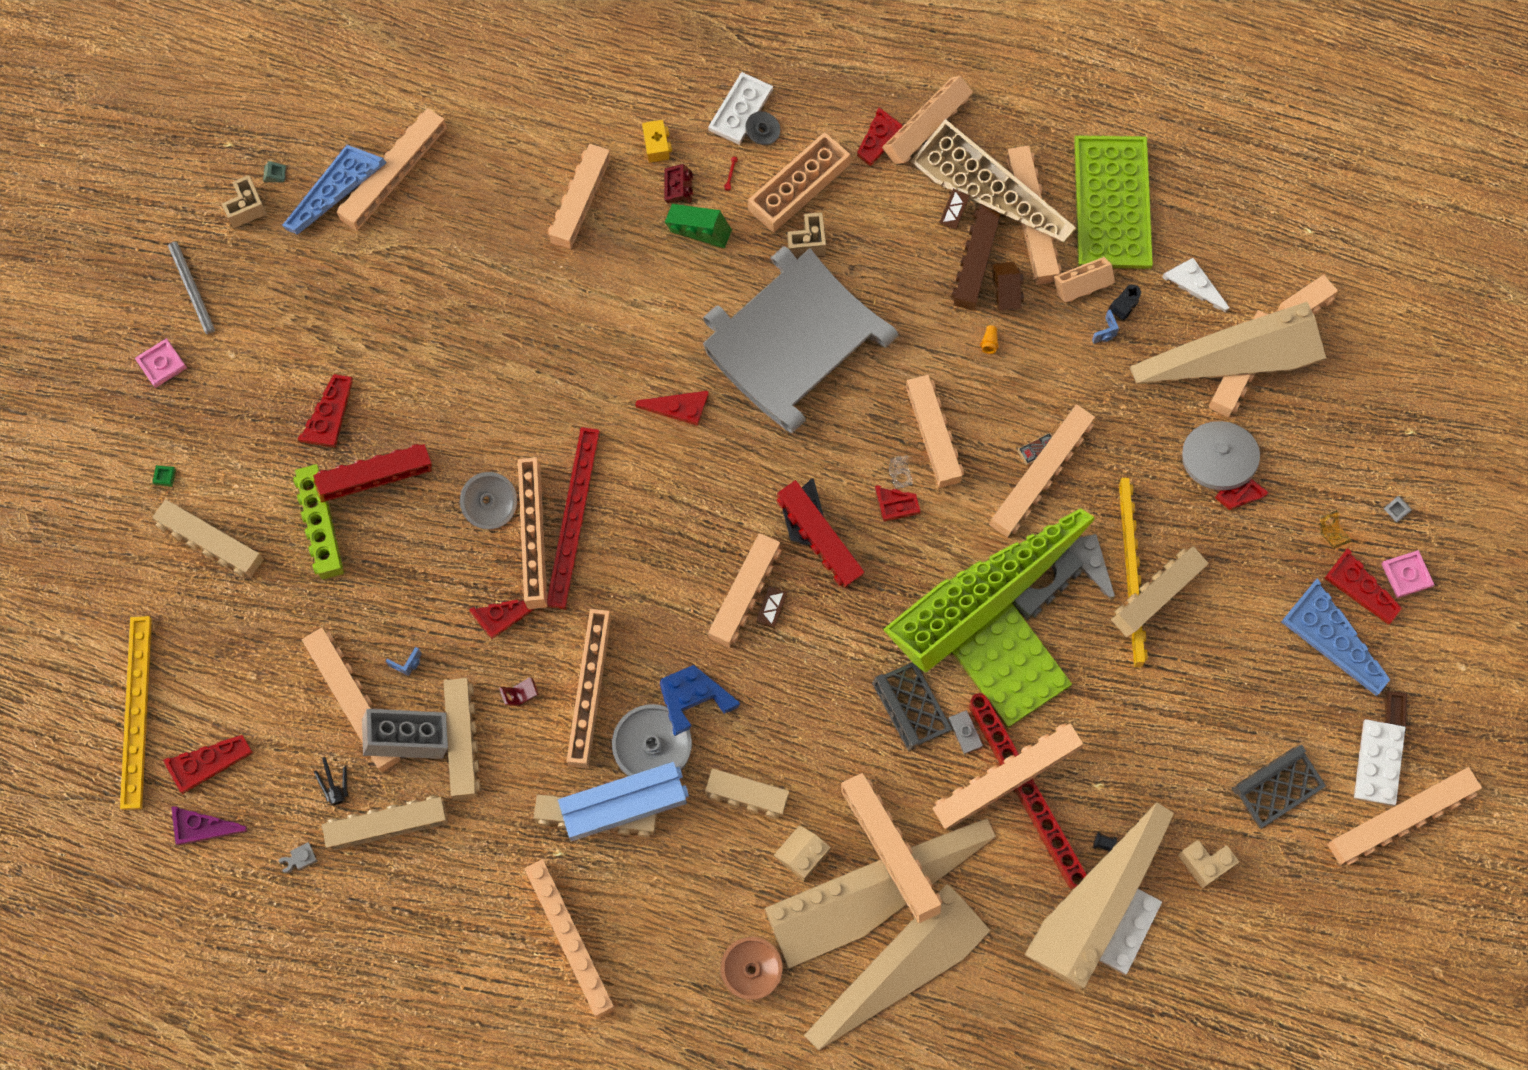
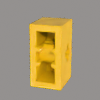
(656, 141)

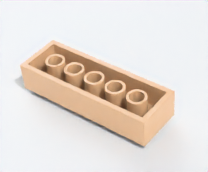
(799, 182)

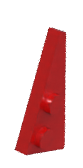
(681, 407)
(499, 617)

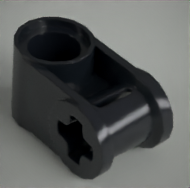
(1124, 304)

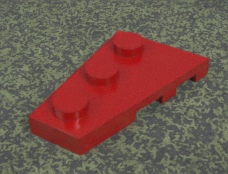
(879, 133)

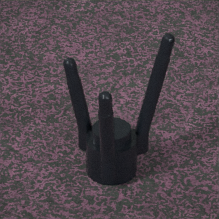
(336, 794)

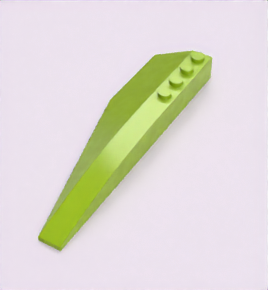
(974, 597)

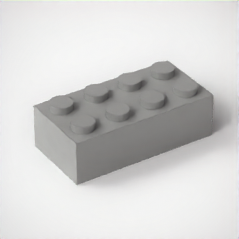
(404, 733)

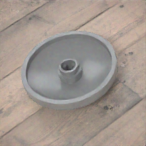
(1220, 455)
(647, 741)

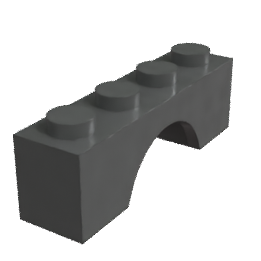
(1032, 599)

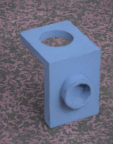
(1107, 334)
(412, 663)

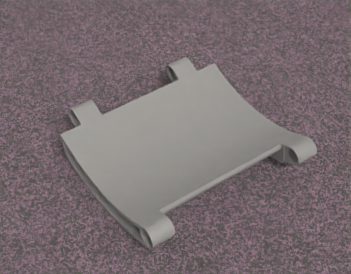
(791, 336)

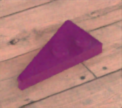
(195, 827)

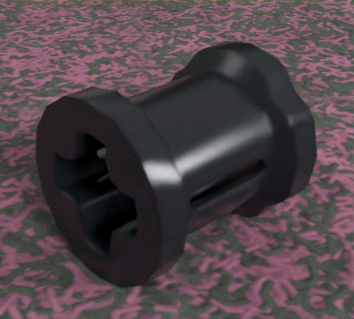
(1104, 842)

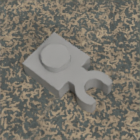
(301, 857)

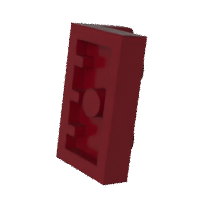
(678, 184)

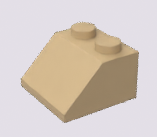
(802, 852)

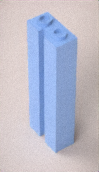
(623, 801)

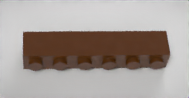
(977, 257)

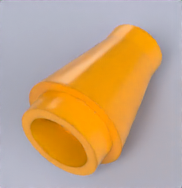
(990, 340)

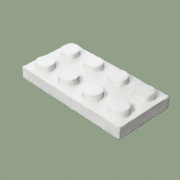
(744, 99)
(1379, 762)
(1131, 932)

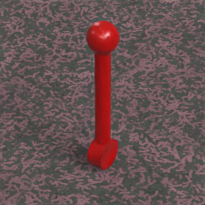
(727, 186)

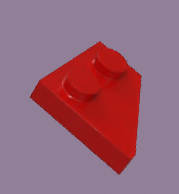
(1242, 495)
(896, 504)

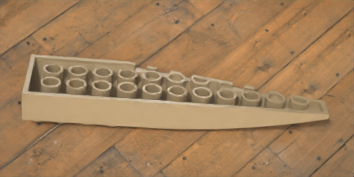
(862, 899)

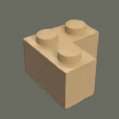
(245, 206)
(811, 237)
(1206, 867)

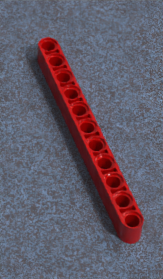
(1028, 800)

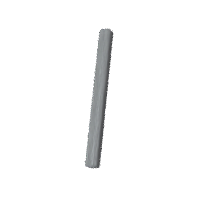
(191, 288)

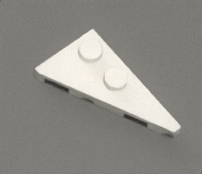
(1193, 279)

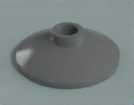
(765, 122)

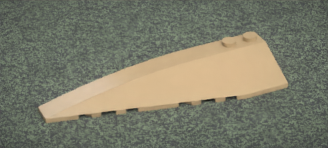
(962, 165)
(1264, 344)
(1086, 920)
(904, 965)

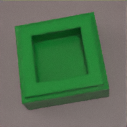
(164, 476)

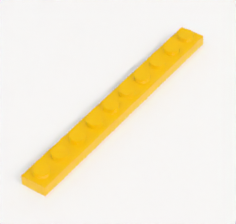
(1132, 562)
(136, 713)

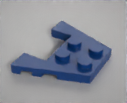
(688, 689)

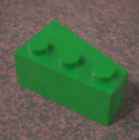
(699, 224)

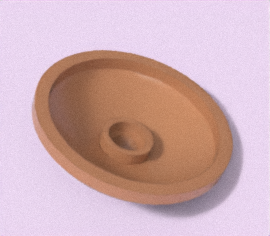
(751, 953)

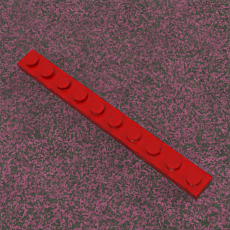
(573, 518)

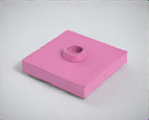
(160, 363)
(1407, 574)

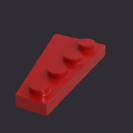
(327, 418)
(1357, 583)
(200, 765)

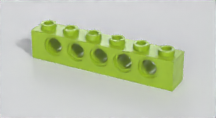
(332, 565)

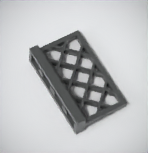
(895, 708)
(1269, 771)

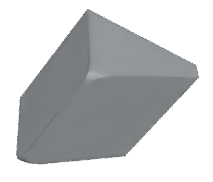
(1398, 509)

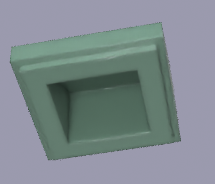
(274, 172)

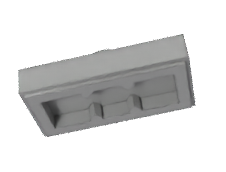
(965, 732)

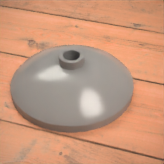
(501, 500)

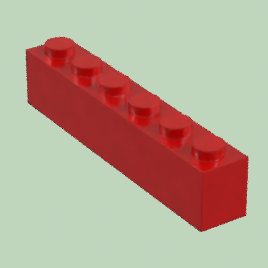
(372, 472)
(820, 534)

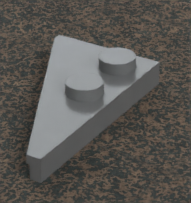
(1089, 552)

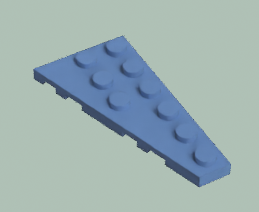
(340, 178)
(1329, 632)

